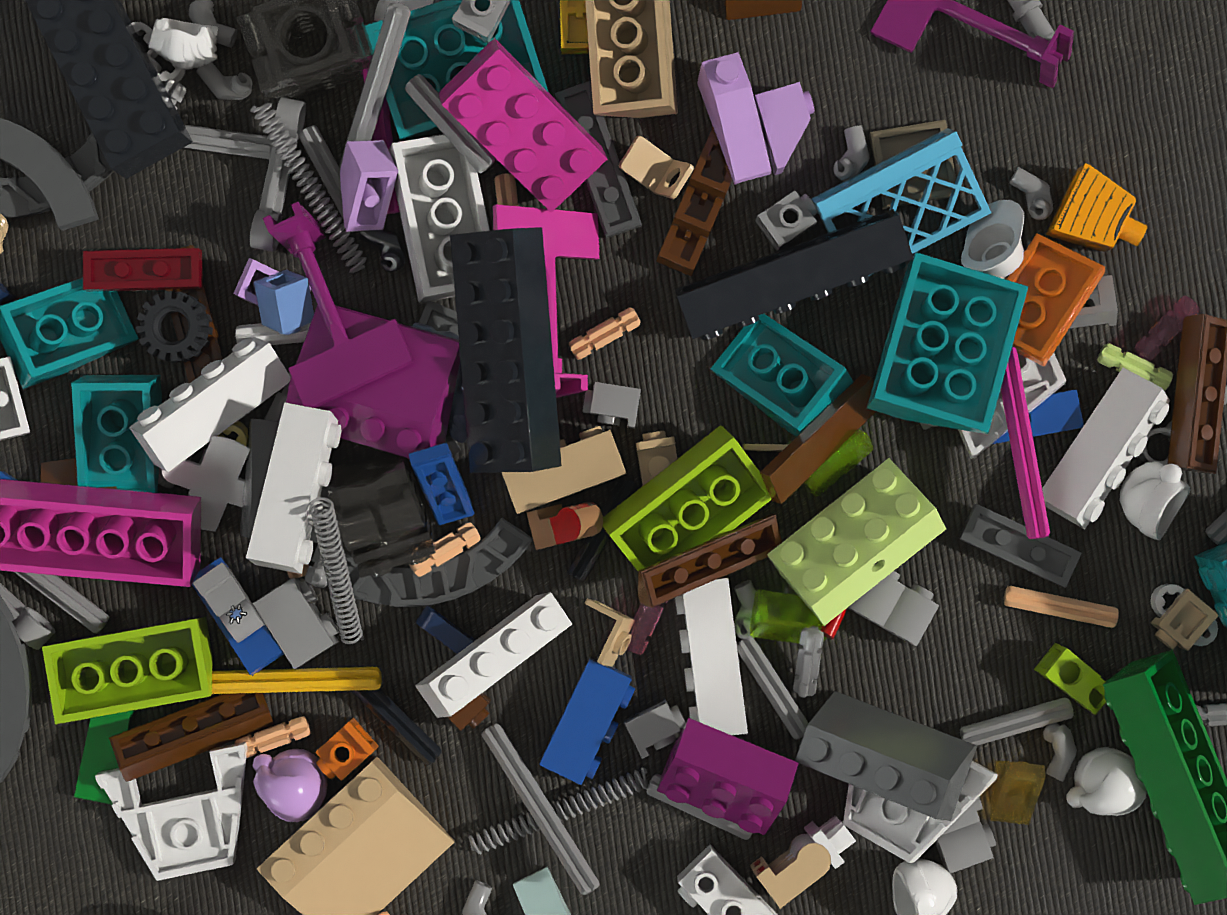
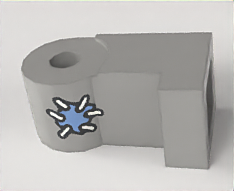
(229, 602)

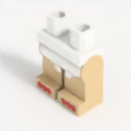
(804, 861)

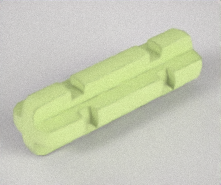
(1112, 356)

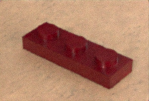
(142, 269)

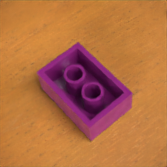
(727, 777)

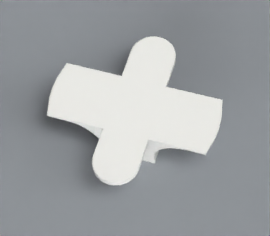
(213, 478)

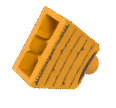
(1096, 213)

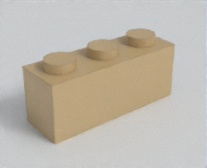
(583, 466)

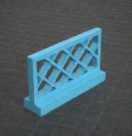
(896, 172)

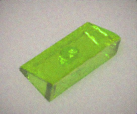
(839, 463)
(780, 617)

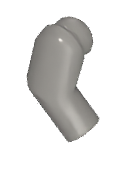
(202, 13)
(225, 86)

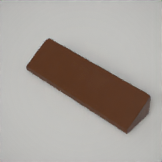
(1199, 394)
(708, 561)
(189, 732)

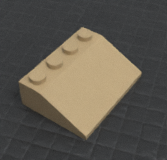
(357, 848)

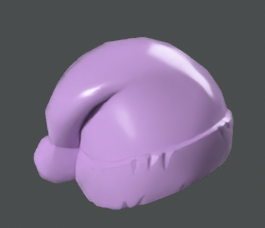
(290, 784)

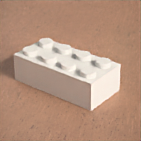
(436, 199)

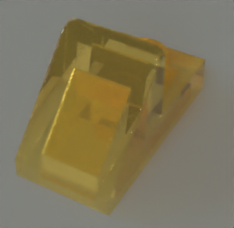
(1016, 791)

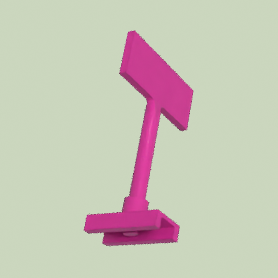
(564, 236)

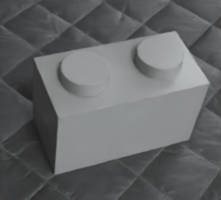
(297, 621)

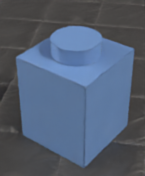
(284, 302)

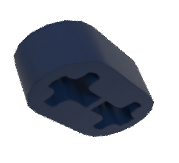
(444, 630)

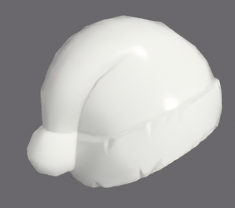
(1153, 497)
(1106, 783)
(923, 888)

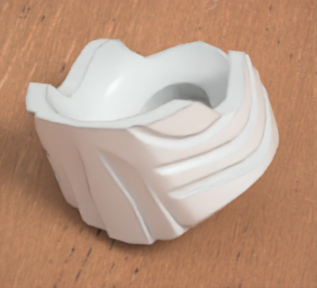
(184, 43)

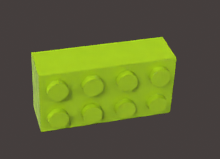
(688, 502)

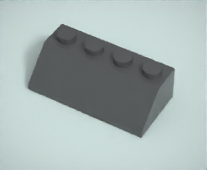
(887, 755)

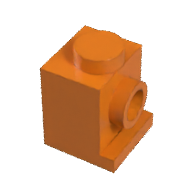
(355, 740)

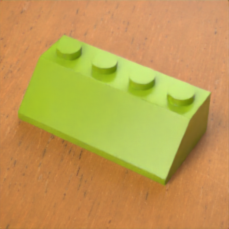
(129, 670)

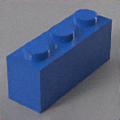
(587, 722)

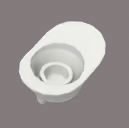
(995, 241)

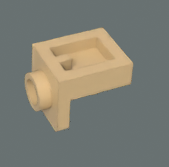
(655, 454)
(1184, 621)

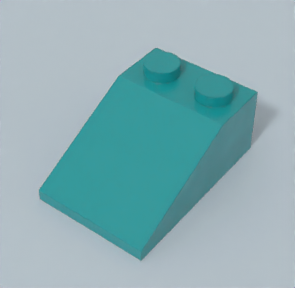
(62, 330)
(781, 374)
(103, 441)

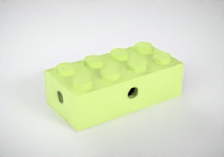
(857, 541)

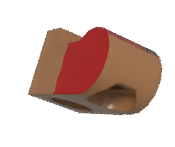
(561, 525)

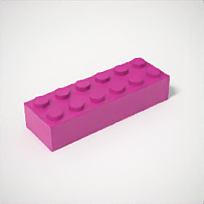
(99, 533)

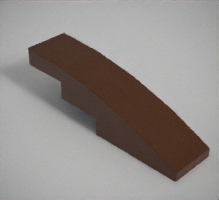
(697, 209)

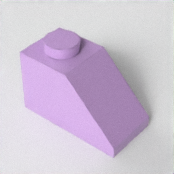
(783, 119)
(366, 184)

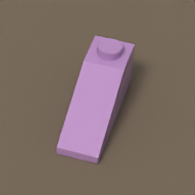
(734, 116)

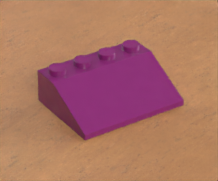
(402, 409)

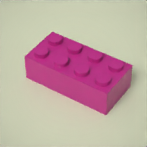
(522, 125)

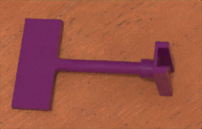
(905, 20)
(350, 361)

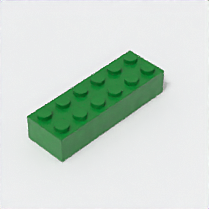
(1176, 767)

